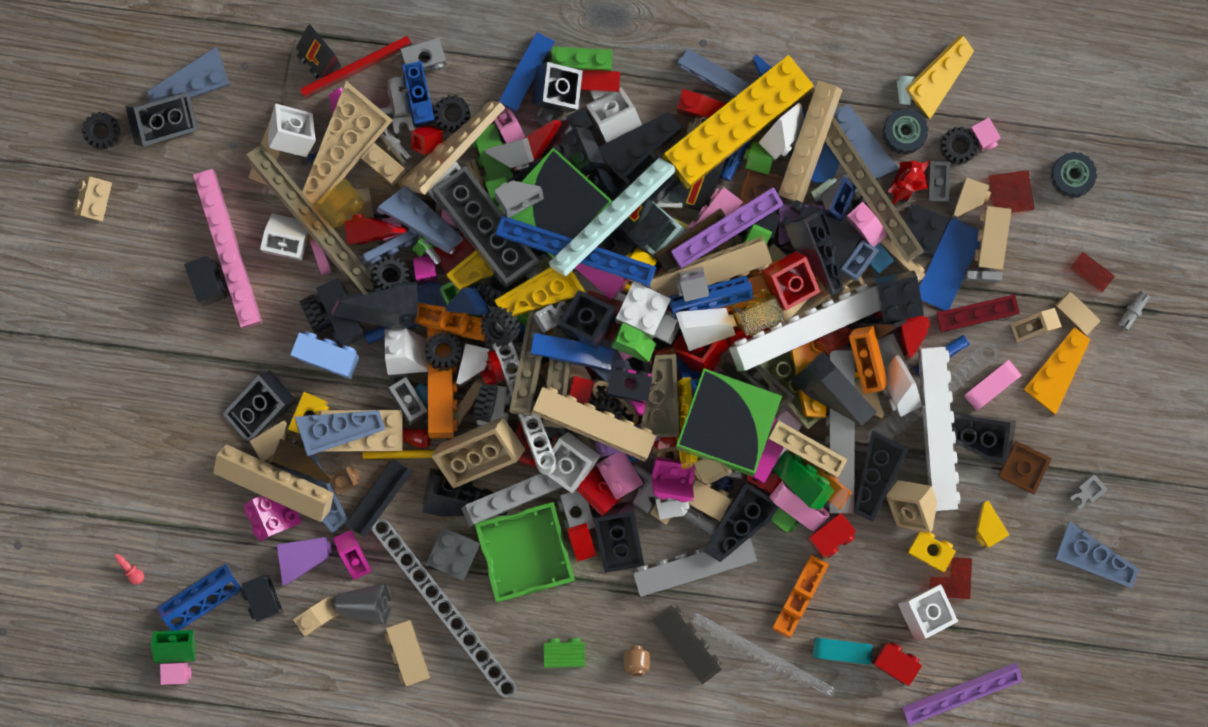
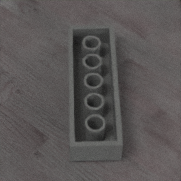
(478, 220)

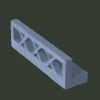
(712, 74)

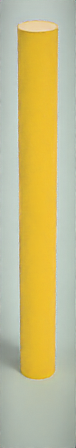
(397, 454)

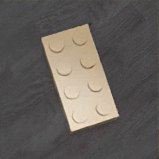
(386, 440)
(478, 452)

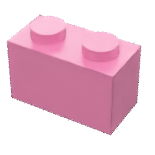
(619, 474)

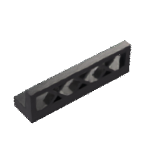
(378, 497)

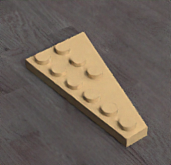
(348, 136)
(445, 154)

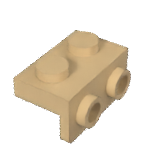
(92, 198)

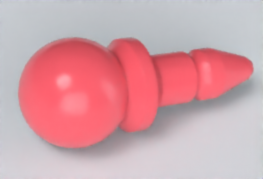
(134, 575)

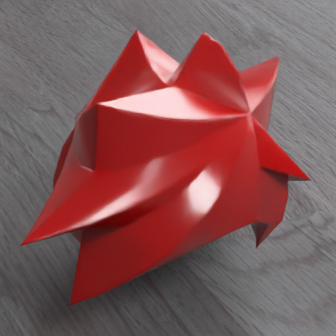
(908, 180)

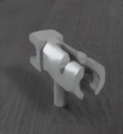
(399, 105)
(646, 492)

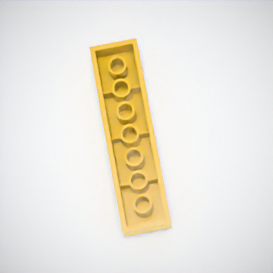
(738, 121)

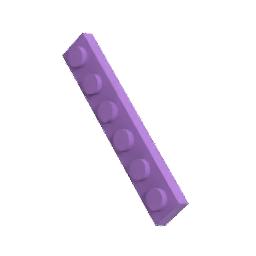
(726, 227)
(962, 694)

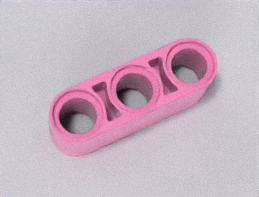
(992, 385)
(794, 506)

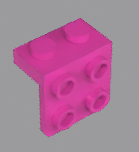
(671, 480)
(269, 517)

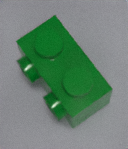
(173, 646)

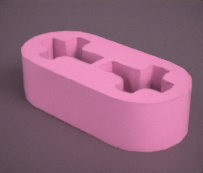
(321, 258)

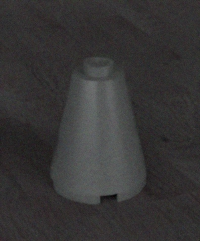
(365, 603)

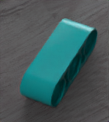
(842, 651)

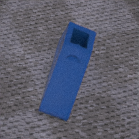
(418, 93)

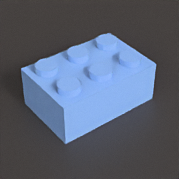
(325, 354)

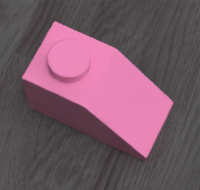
(508, 126)
(867, 224)

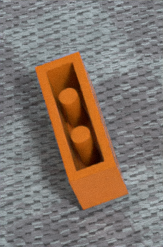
(868, 359)

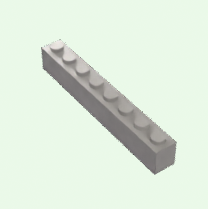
(843, 430)

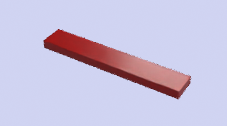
(356, 67)

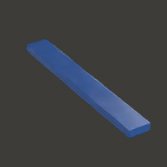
(555, 243)

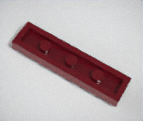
(977, 313)

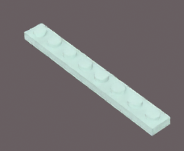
(612, 217)

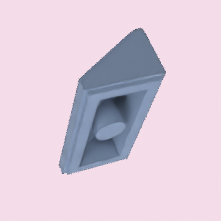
(858, 261)

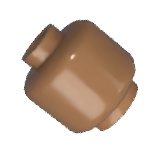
(636, 661)

